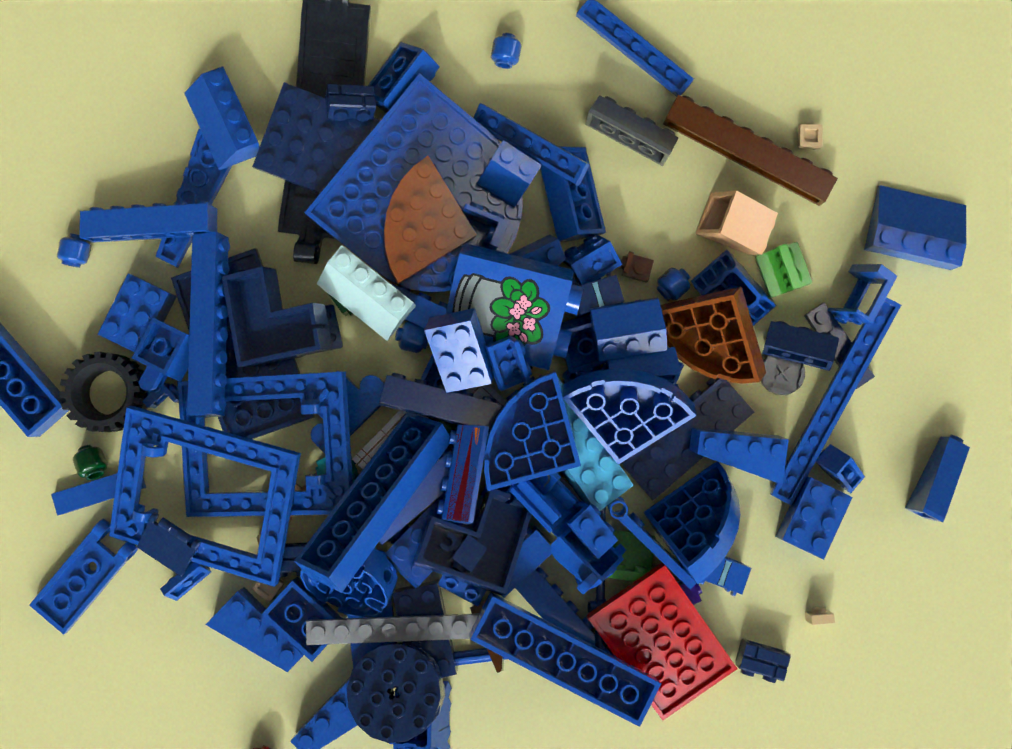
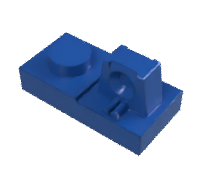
(179, 586)

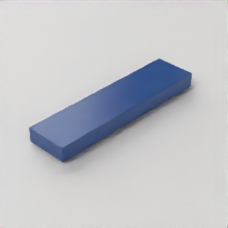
(86, 494)

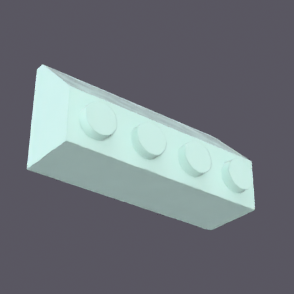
(365, 293)

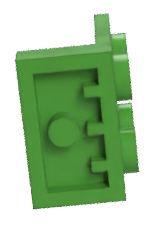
(636, 557)

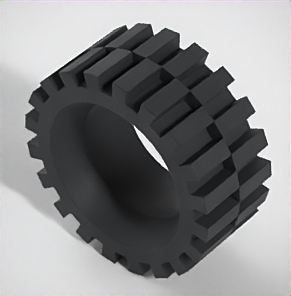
(78, 390)

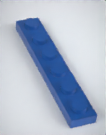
(634, 47)
(532, 145)

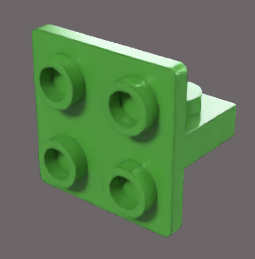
(783, 269)

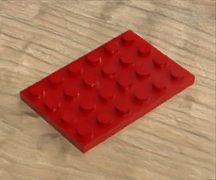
(664, 636)

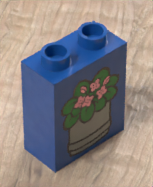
(516, 300)

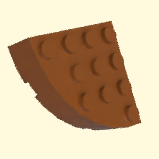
(422, 222)
(715, 336)

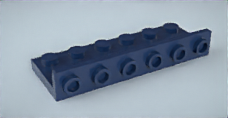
(670, 457)

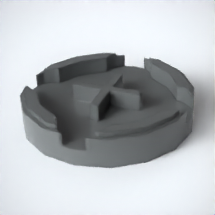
(782, 375)

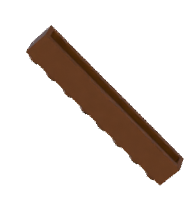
(750, 150)

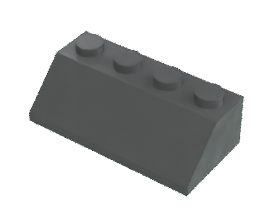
(631, 130)

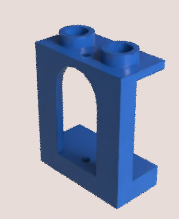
(866, 275)

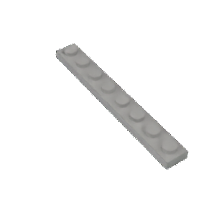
(389, 629)

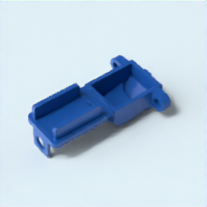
(553, 513)

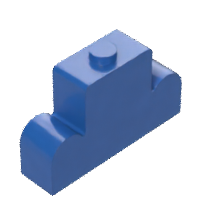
(361, 406)

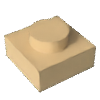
(810, 136)
(266, 591)
(819, 615)

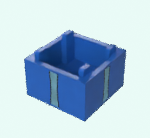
(730, 575)

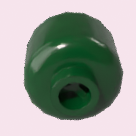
(90, 462)

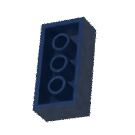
(427, 600)

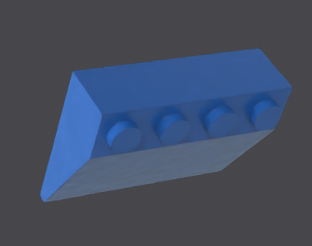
(917, 228)

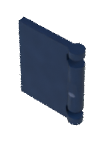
(168, 544)

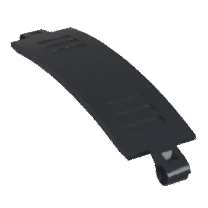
(330, 52)

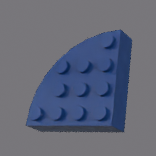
(627, 408)
(530, 436)
(699, 521)

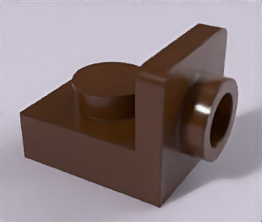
(636, 267)

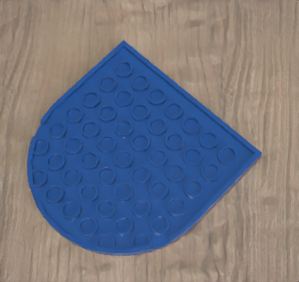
(415, 127)

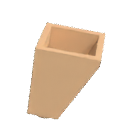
(737, 222)

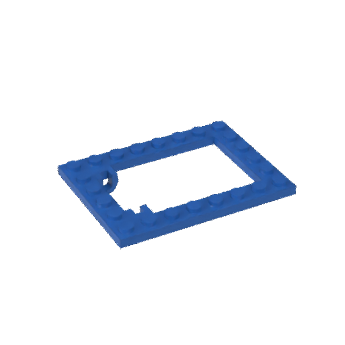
(318, 394)
(129, 521)

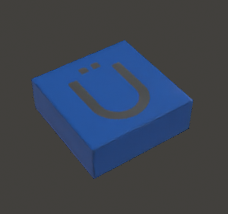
(546, 482)

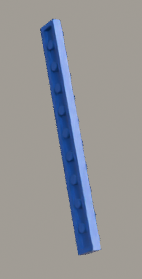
(834, 402)

